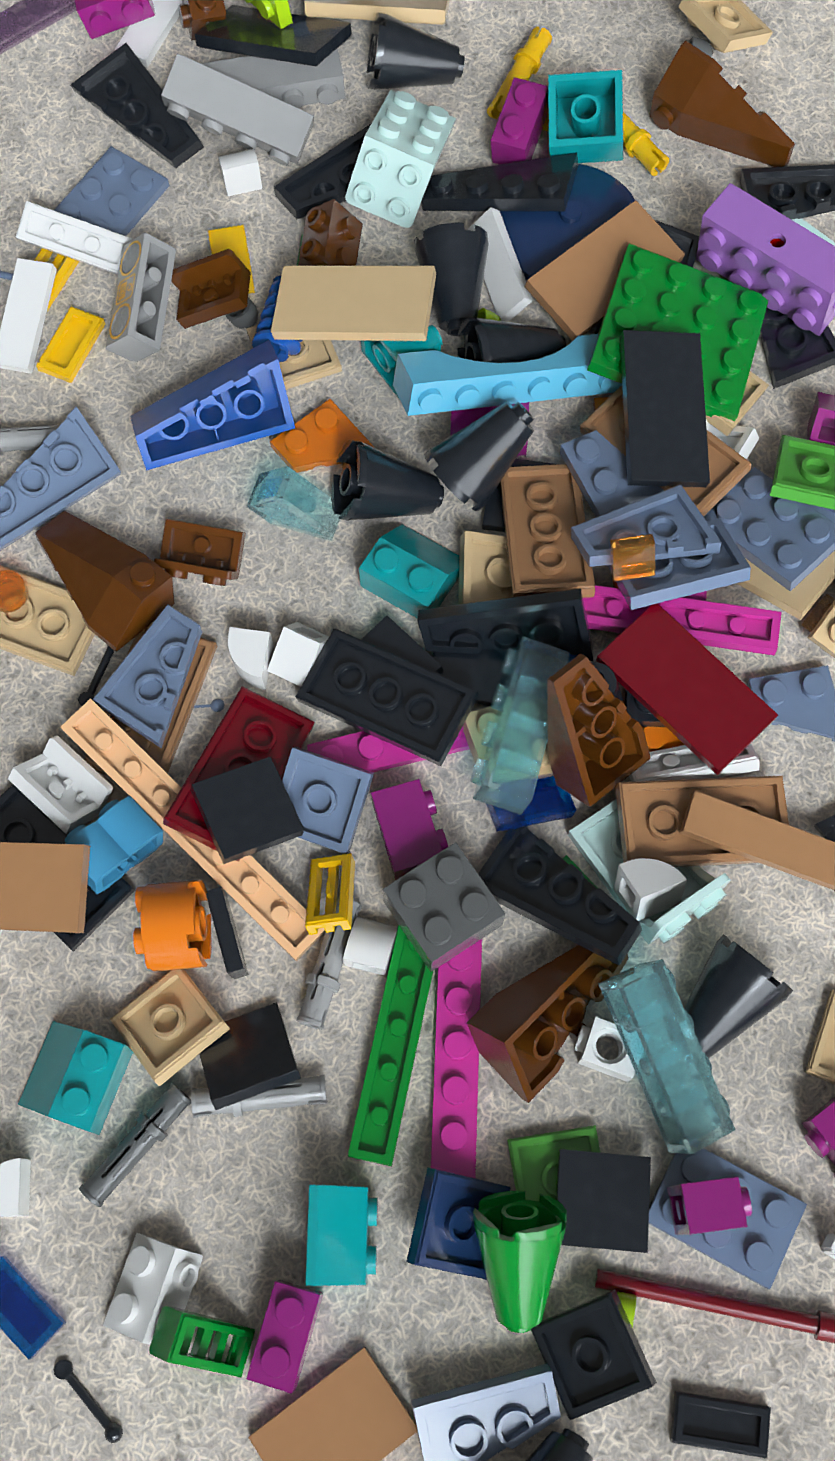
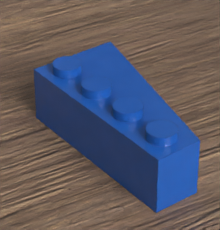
(216, 411)

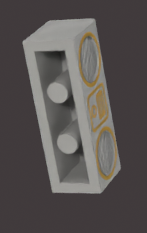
(141, 298)

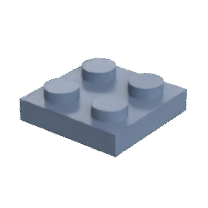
(326, 797)

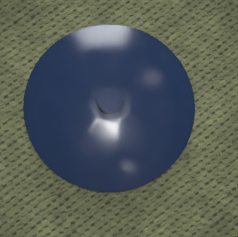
(546, 235)

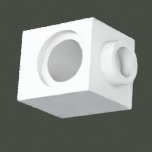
(586, 1045)

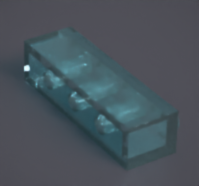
(519, 730)
(667, 1057)

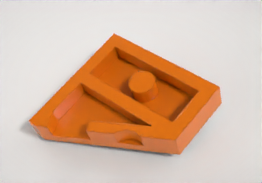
(316, 438)

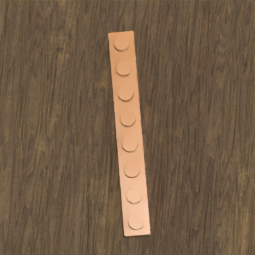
(155, 792)

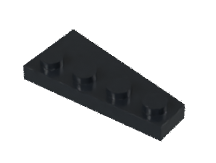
(133, 100)
(792, 189)

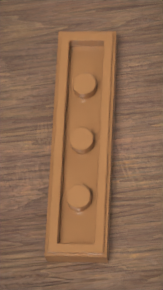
(760, 839)

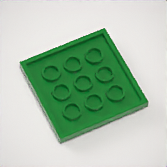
(674, 297)

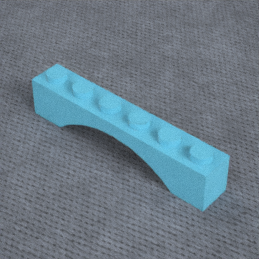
(445, 383)

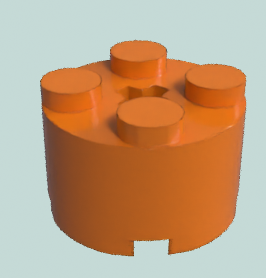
(173, 925)

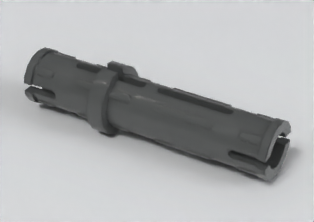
(135, 1145)

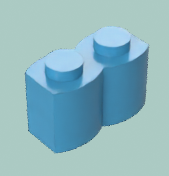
(117, 841)

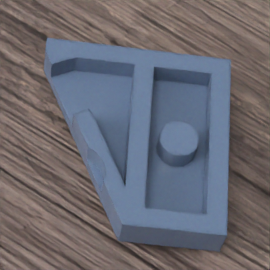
(800, 699)

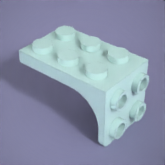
(398, 158)
(600, 845)

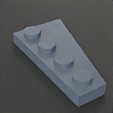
(54, 478)

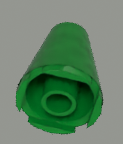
(519, 1254)

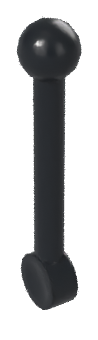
(85, 696)
(64, 1370)

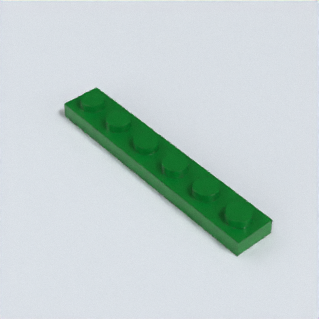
(391, 1056)

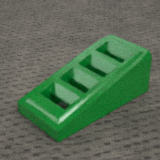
(175, 1333)

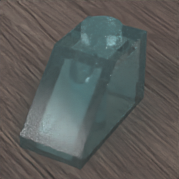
(293, 503)

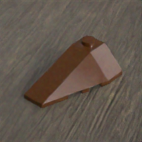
(708, 110)
(107, 579)
(590, 733)
(533, 1017)

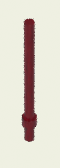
(820, 1325)

